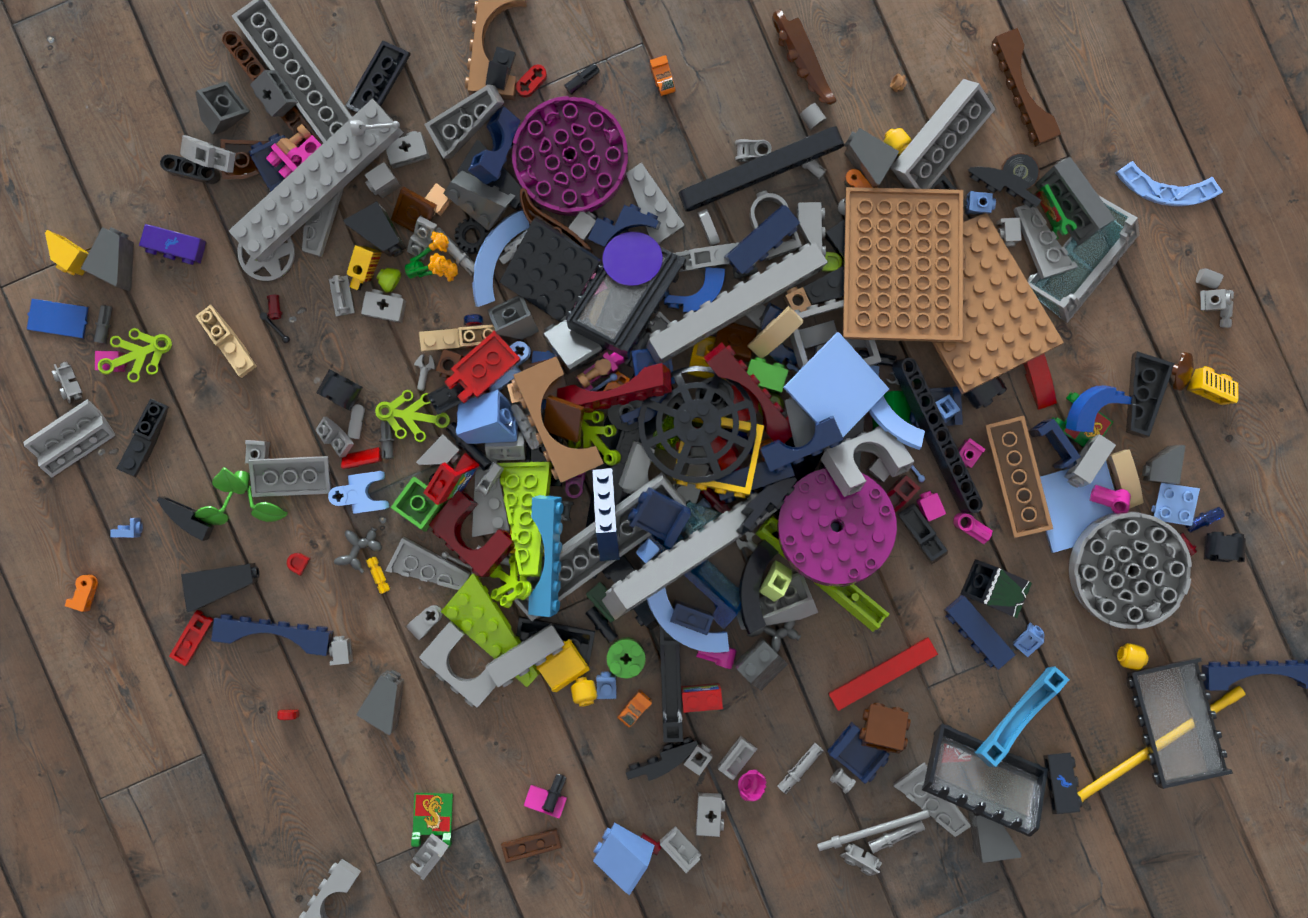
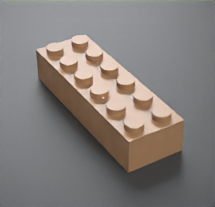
(1019, 476)

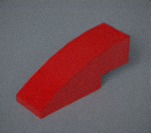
(1040, 382)

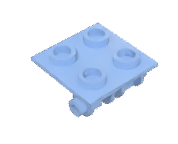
(1176, 504)

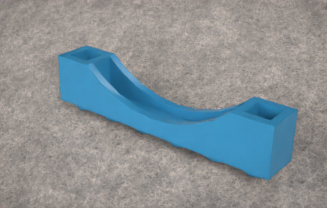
(547, 517)
(1004, 735)

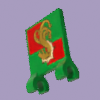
(1054, 212)
(1101, 425)
(432, 815)

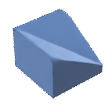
(647, 550)

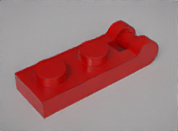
(191, 638)

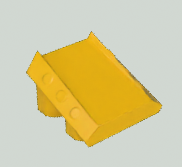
(563, 667)

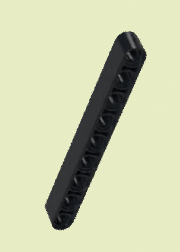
(761, 169)
(945, 440)

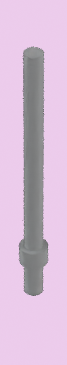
(837, 841)

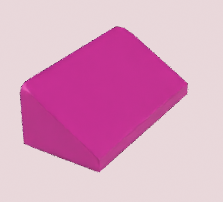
(536, 799)

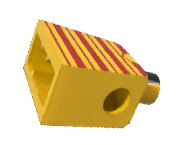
(364, 258)

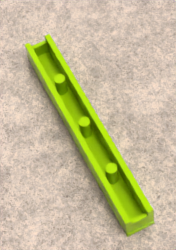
(848, 596)

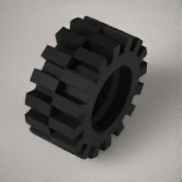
(461, 232)

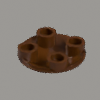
(1183, 371)

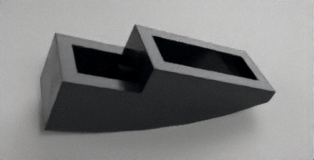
(185, 518)
(923, 533)

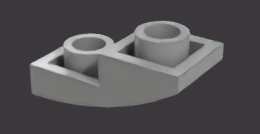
(422, 236)
(817, 334)
(332, 434)

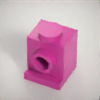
(974, 448)

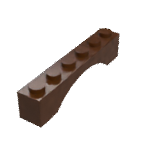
(1040, 124)

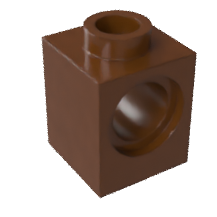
(446, 356)

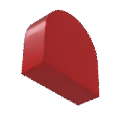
(297, 563)
(287, 714)

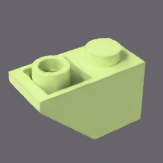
(776, 581)

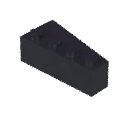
(826, 288)
(1147, 387)
(619, 571)

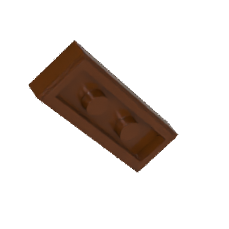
(531, 845)

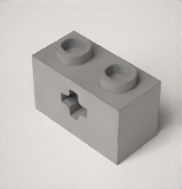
(416, 152)
(382, 180)
(393, 312)
(709, 826)

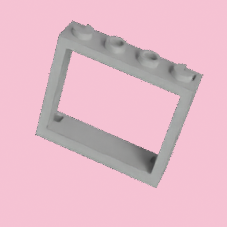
(814, 310)

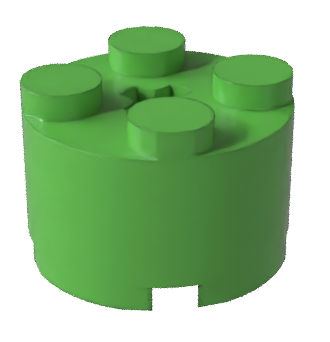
(634, 650)

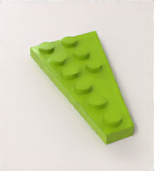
(520, 485)
(484, 622)

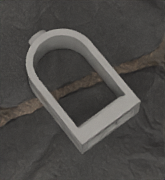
(786, 247)

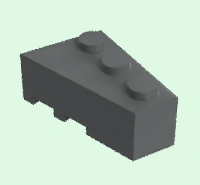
(478, 200)

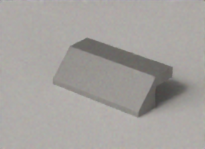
(69, 438)

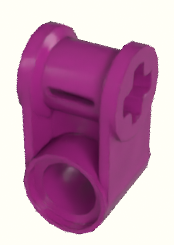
(578, 480)

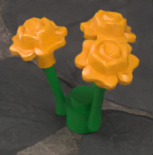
(438, 263)

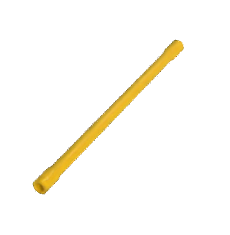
(1228, 699)

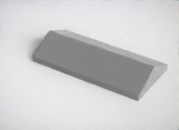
(289, 476)

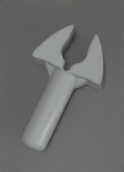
(424, 370)
(750, 544)

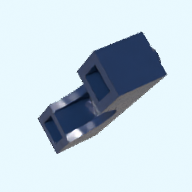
(488, 164)
(778, 454)

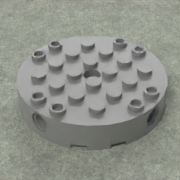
(1158, 574)

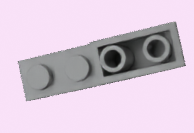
(207, 154)
(706, 257)

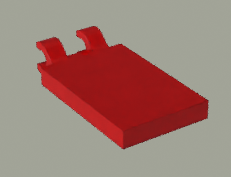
(482, 367)

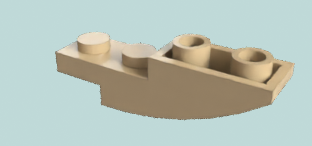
(454, 338)
(226, 340)

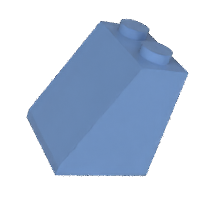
(486, 419)
(623, 856)

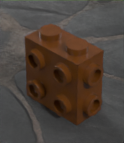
(885, 728)

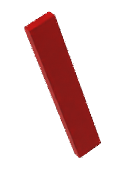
(883, 673)

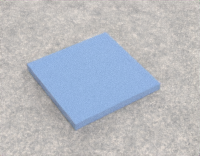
(836, 385)
(1071, 508)

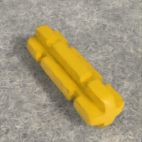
(378, 575)

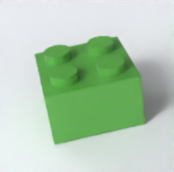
(770, 376)
(416, 505)

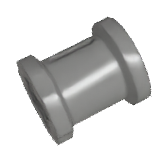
(842, 780)

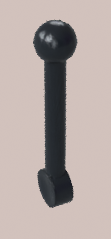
(263, 316)

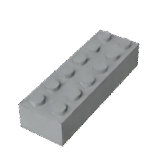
(943, 136)

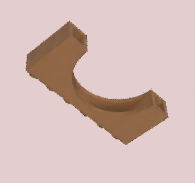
(478, 63)
(566, 461)

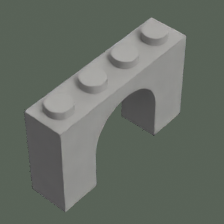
(844, 471)
(636, 473)
(437, 657)

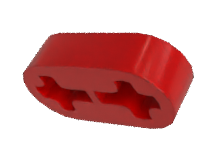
(535, 84)

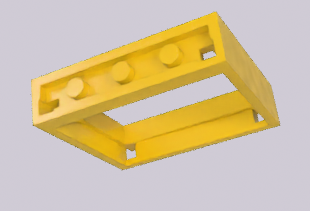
(719, 487)

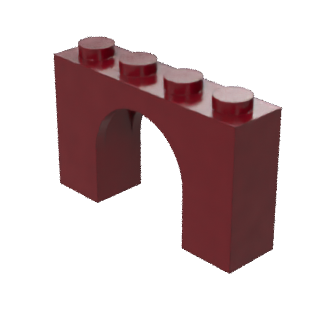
(448, 527)

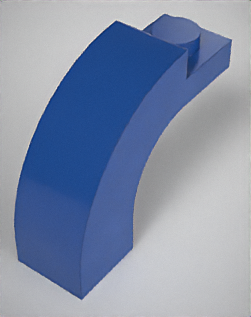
(711, 288)
(1085, 408)

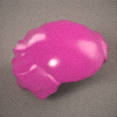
(752, 785)

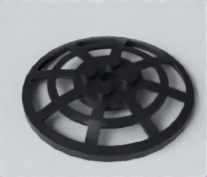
(698, 437)

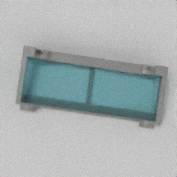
(1094, 258)

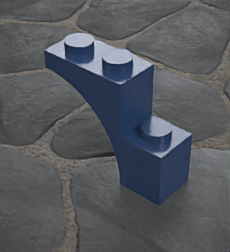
(630, 217)

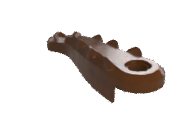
(802, 54)
(532, 212)

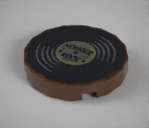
(1022, 166)

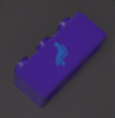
(172, 244)

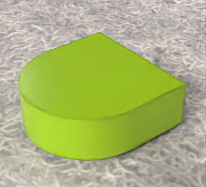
(834, 262)

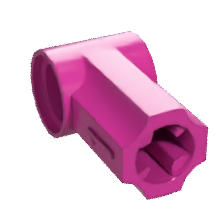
(1117, 500)
(973, 528)
(722, 659)

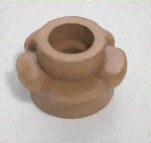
(898, 82)

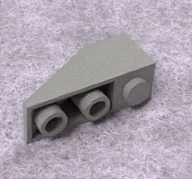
(810, 226)

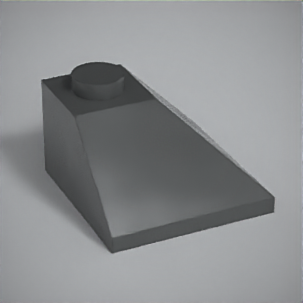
(220, 107)
(513, 319)
(1165, 465)

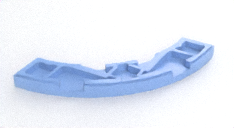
(1167, 194)
(489, 254)
(891, 422)
(662, 611)

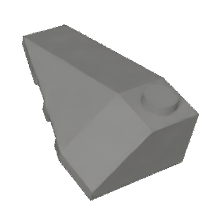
(793, 606)

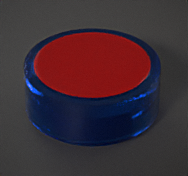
(473, 320)

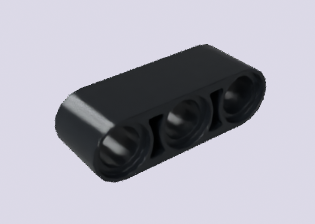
(181, 166)

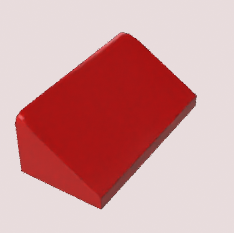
(361, 458)

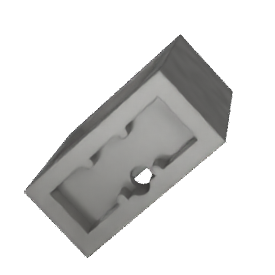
(1091, 460)

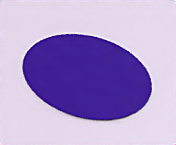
(632, 258)

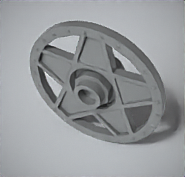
(271, 263)

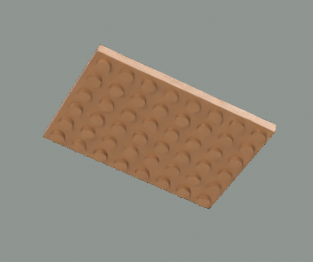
(903, 264)
(1000, 312)

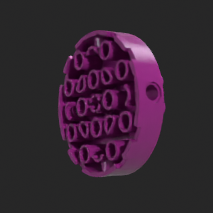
(566, 127)
(832, 556)

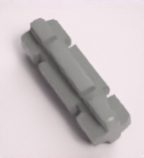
(1226, 322)

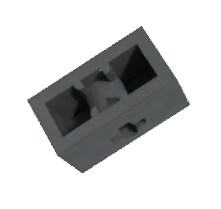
(273, 93)

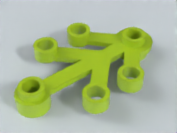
(138, 353)
(409, 415)
(590, 434)
(522, 588)

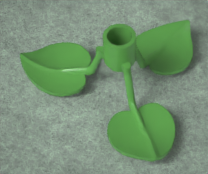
(237, 483)

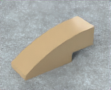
(775, 332)
(1126, 475)

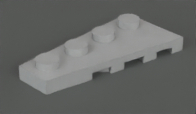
(652, 200)
(319, 226)
(1042, 243)
(491, 510)
(418, 562)
(944, 812)

